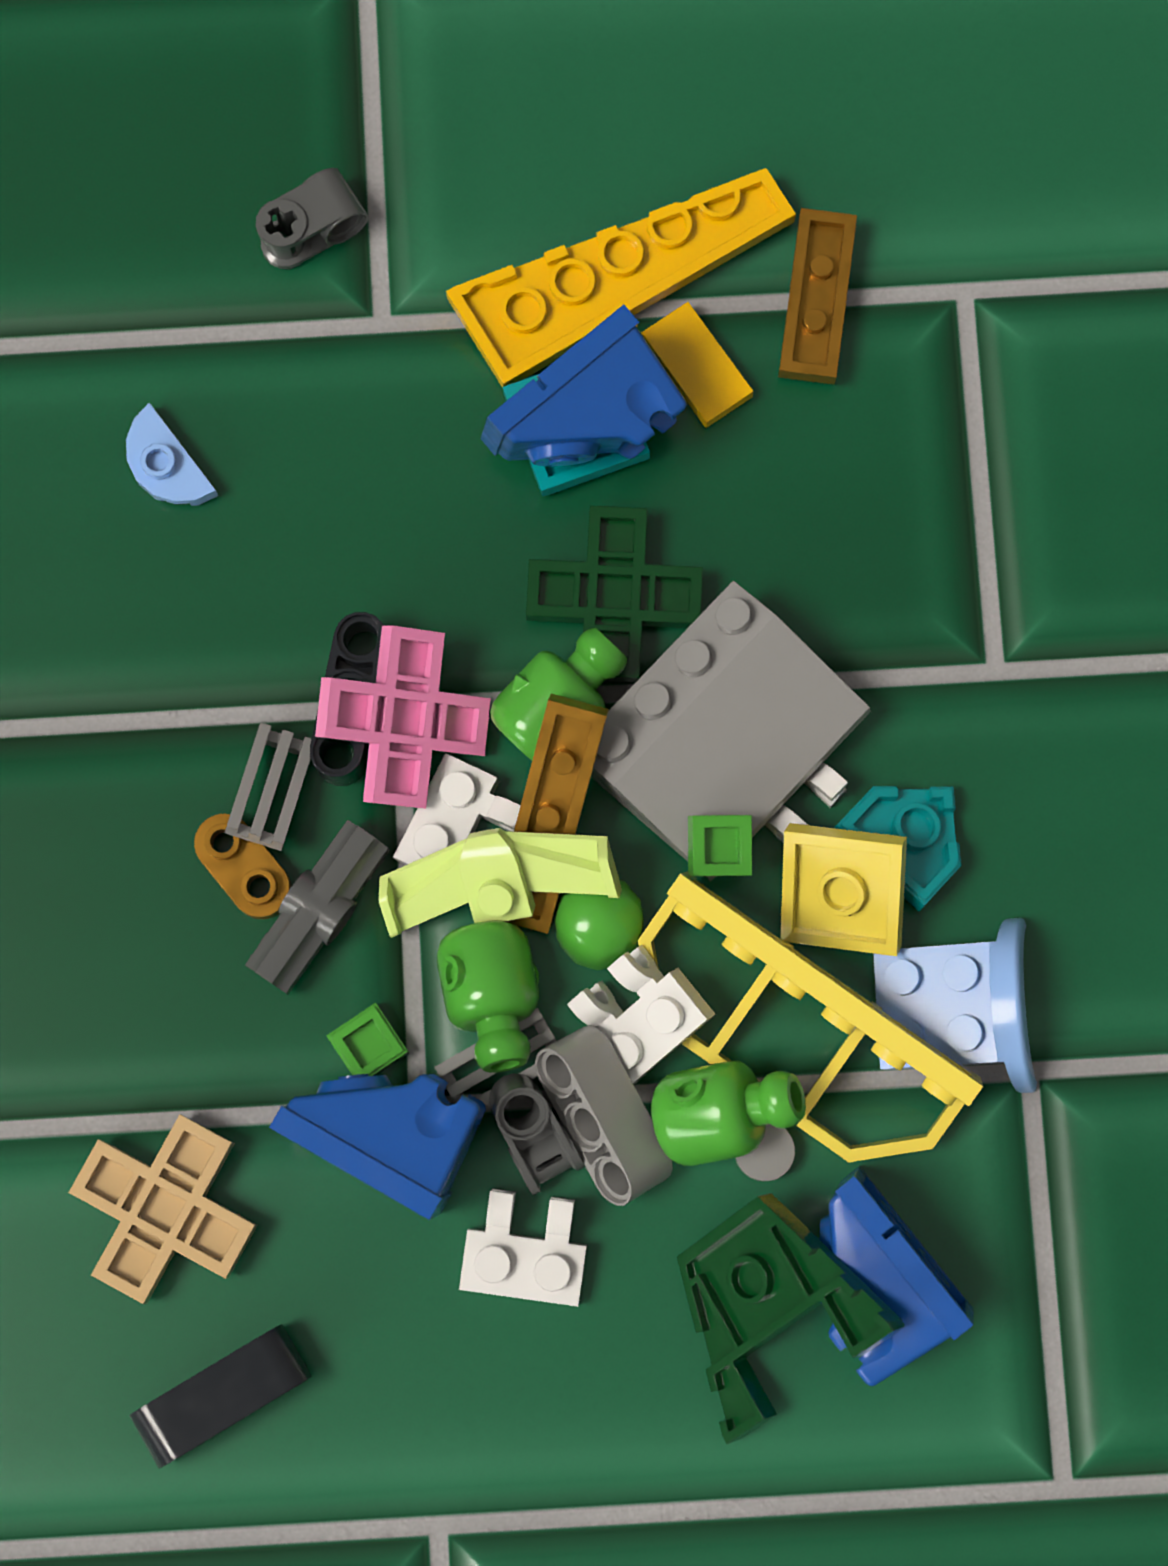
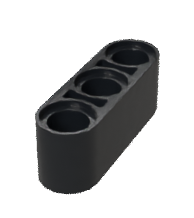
(350, 667)
(220, 1396)

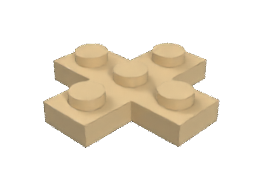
(163, 1209)

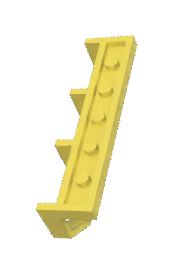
(843, 1009)

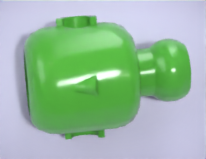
(523, 702)
(490, 989)
(722, 1111)

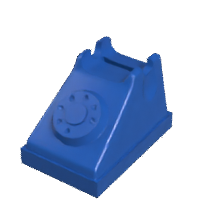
(589, 401)
(387, 1135)
(898, 1269)

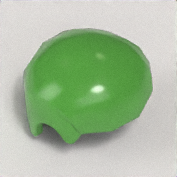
(598, 928)

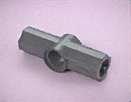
(317, 907)

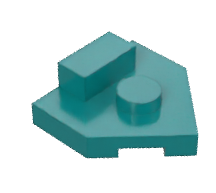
(928, 824)

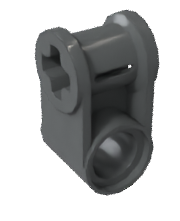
(314, 218)
(535, 1140)

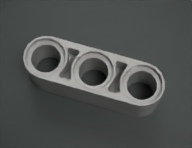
(603, 1115)

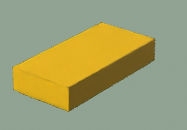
(697, 364)

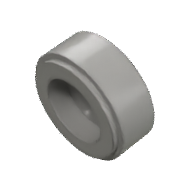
(771, 1158)

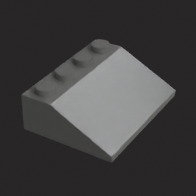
(724, 722)

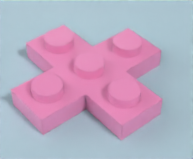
(403, 717)

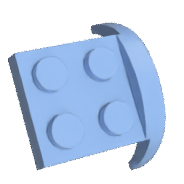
(963, 1000)

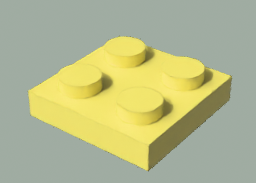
(843, 889)

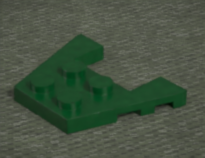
(756, 1281)

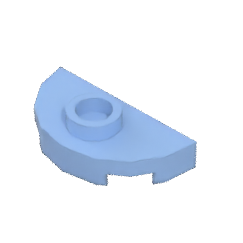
(163, 464)

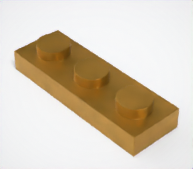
(817, 296)

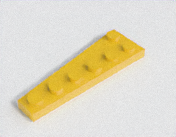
(544, 307)

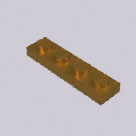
(559, 782)

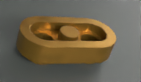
(240, 867)

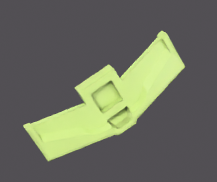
(496, 876)

